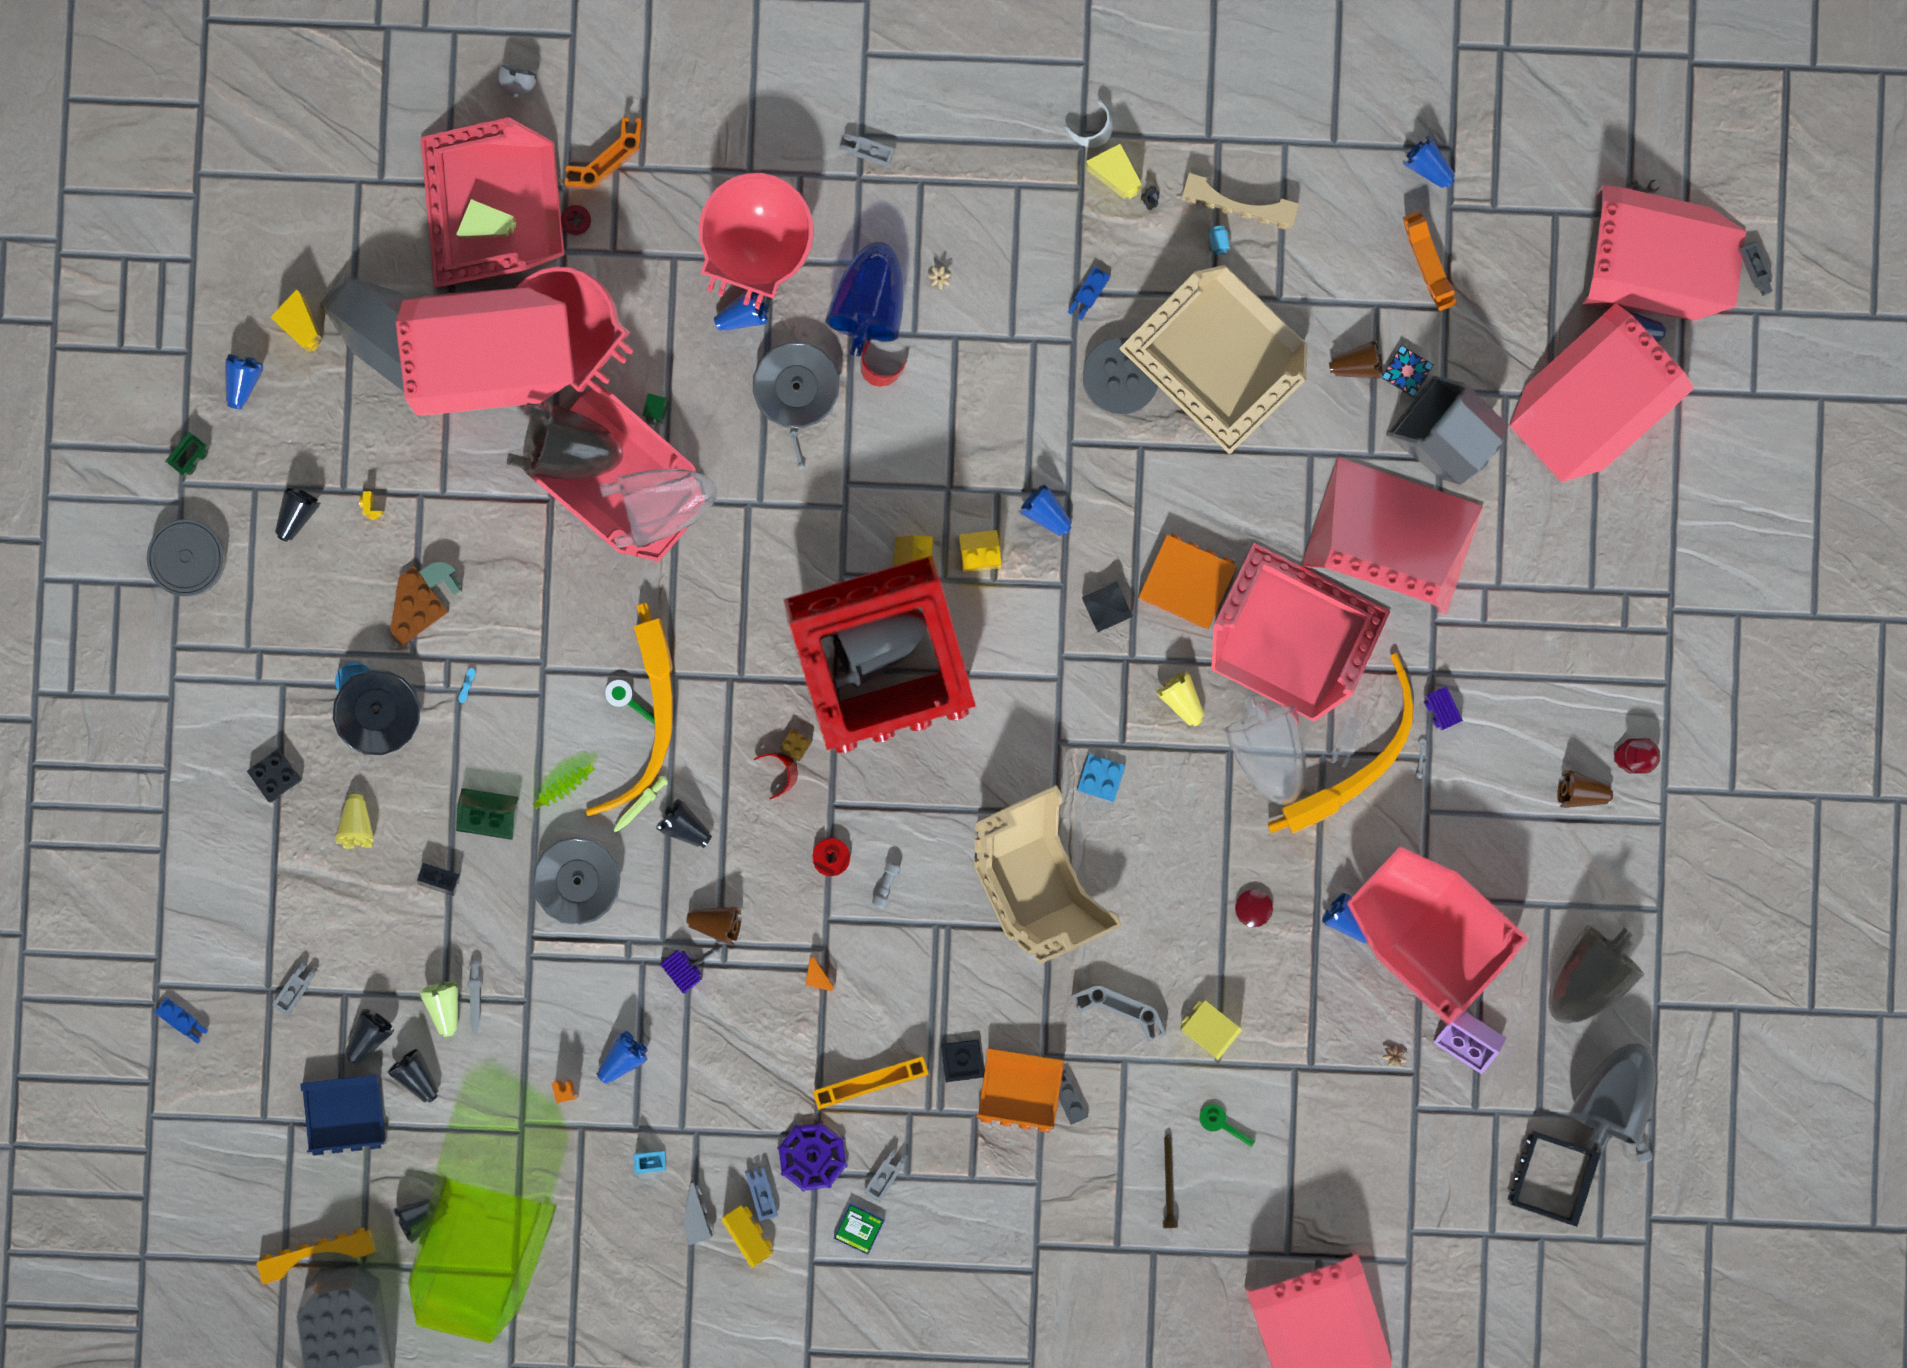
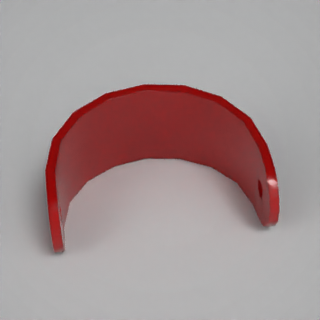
(875, 379)
(791, 768)

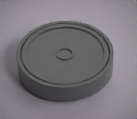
(1115, 381)
(186, 558)

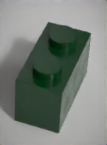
(655, 409)

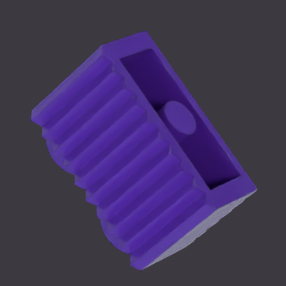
(1443, 708)
(681, 971)

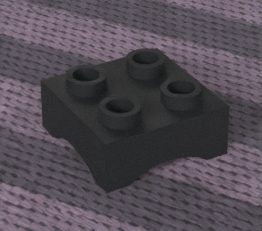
(1107, 607)
(274, 775)

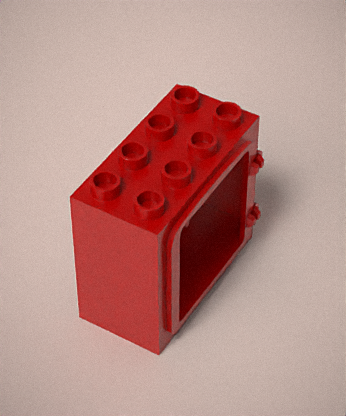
(891, 708)

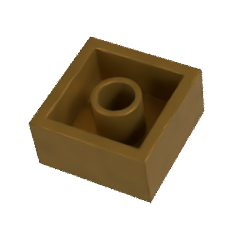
(795, 745)

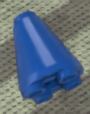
(739, 315)
(240, 379)
(622, 1058)

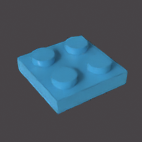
(1101, 778)

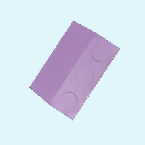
(1470, 1042)

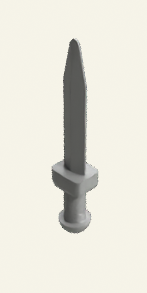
(474, 984)

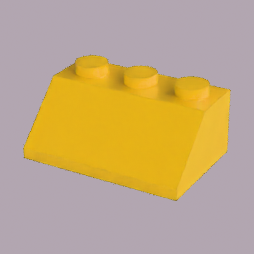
(747, 1235)

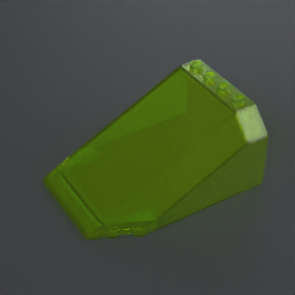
(475, 1258)

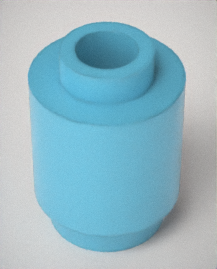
(1219, 240)

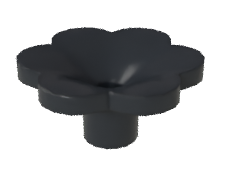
(1150, 197)

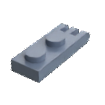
(761, 1194)

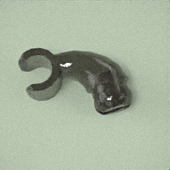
(1634, 185)

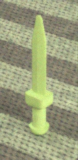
(649, 795)

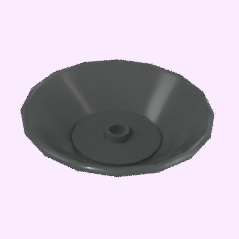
(790, 365)
(555, 879)

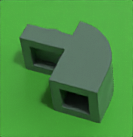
(439, 572)

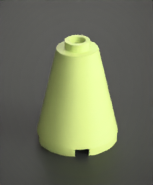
(442, 1006)

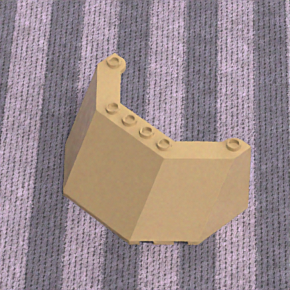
(1034, 882)

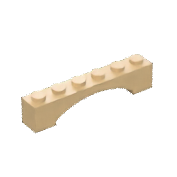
(1200, 191)

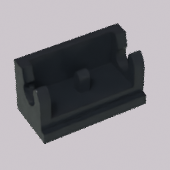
(438, 879)

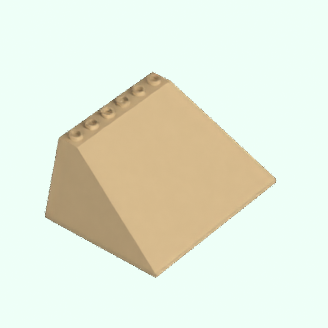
(1220, 355)

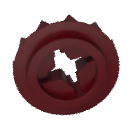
(569, 214)

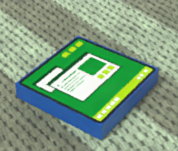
(859, 1229)

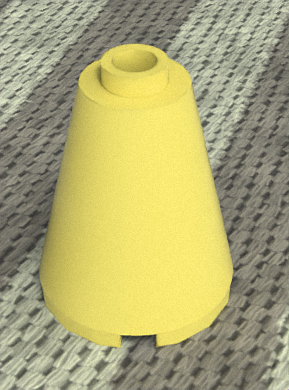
(1182, 698)

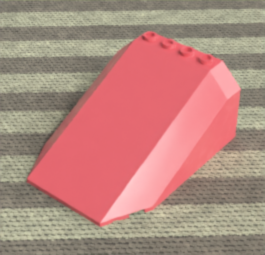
(1664, 256)
(482, 350)
(1598, 396)
(641, 452)
(1321, 1320)

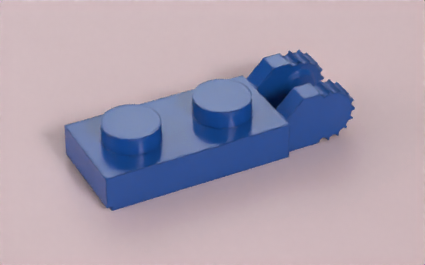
(1090, 291)
(179, 1019)

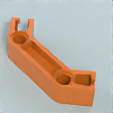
(609, 160)
(1428, 261)

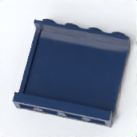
(344, 1114)

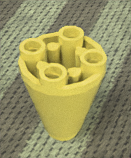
(354, 824)

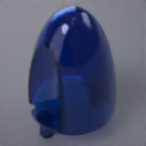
(869, 297)

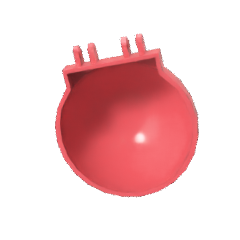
(755, 234)
(590, 319)

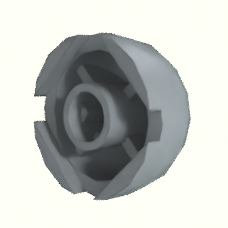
(516, 81)

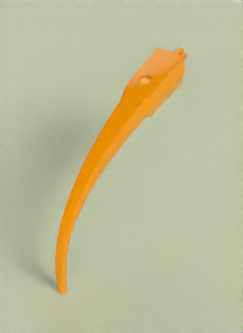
(658, 666)
(1328, 801)

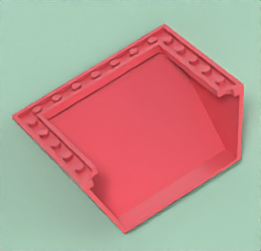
(503, 169)
(1392, 533)
(1294, 634)

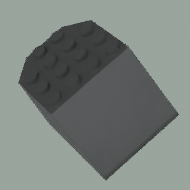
(1449, 430)
(343, 1320)

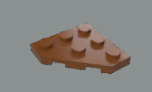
(414, 607)

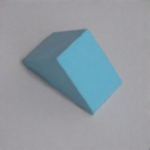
(649, 1162)

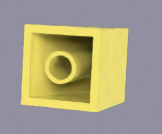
(1115, 172)
(1210, 1029)

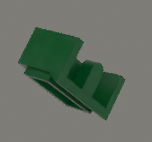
(200, 454)

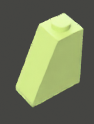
(485, 222)

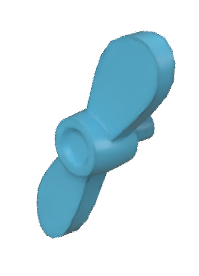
(467, 685)

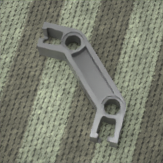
(1123, 1006)

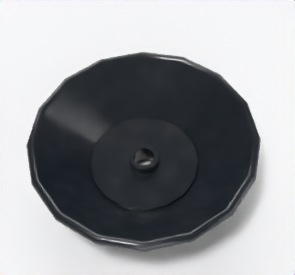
(379, 731)

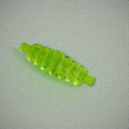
(563, 786)

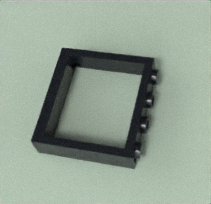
(1583, 1189)

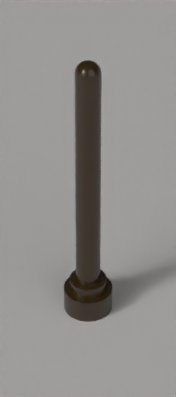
(1169, 1220)

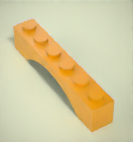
(870, 1082)
(354, 1245)

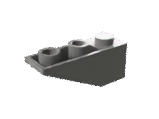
(695, 1222)

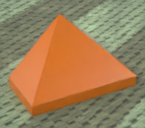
(817, 977)

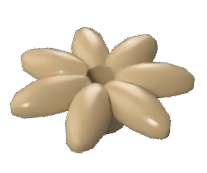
(939, 277)
(1394, 1056)

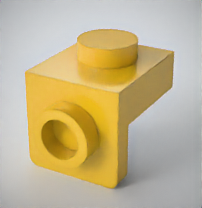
(366, 502)

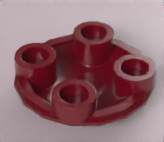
(1254, 908)

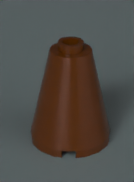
(1358, 362)
(1582, 791)
(716, 923)

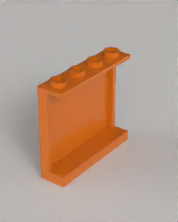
(1187, 581)
(1020, 1089)

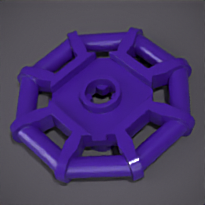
(811, 1145)

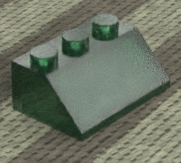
(487, 813)

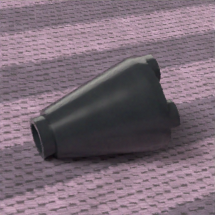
(683, 825)

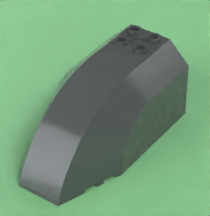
(367, 323)

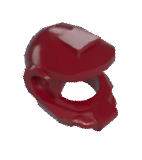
(1637, 756)

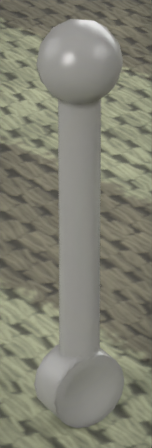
(793, 434)
(1422, 743)
(715, 951)

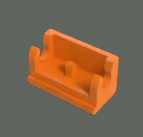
(564, 1093)

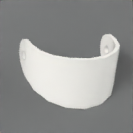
(1098, 139)

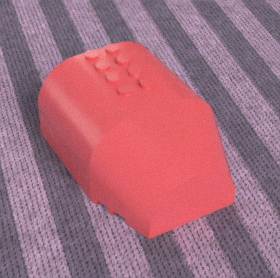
(1434, 932)

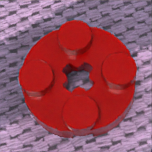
(829, 846)

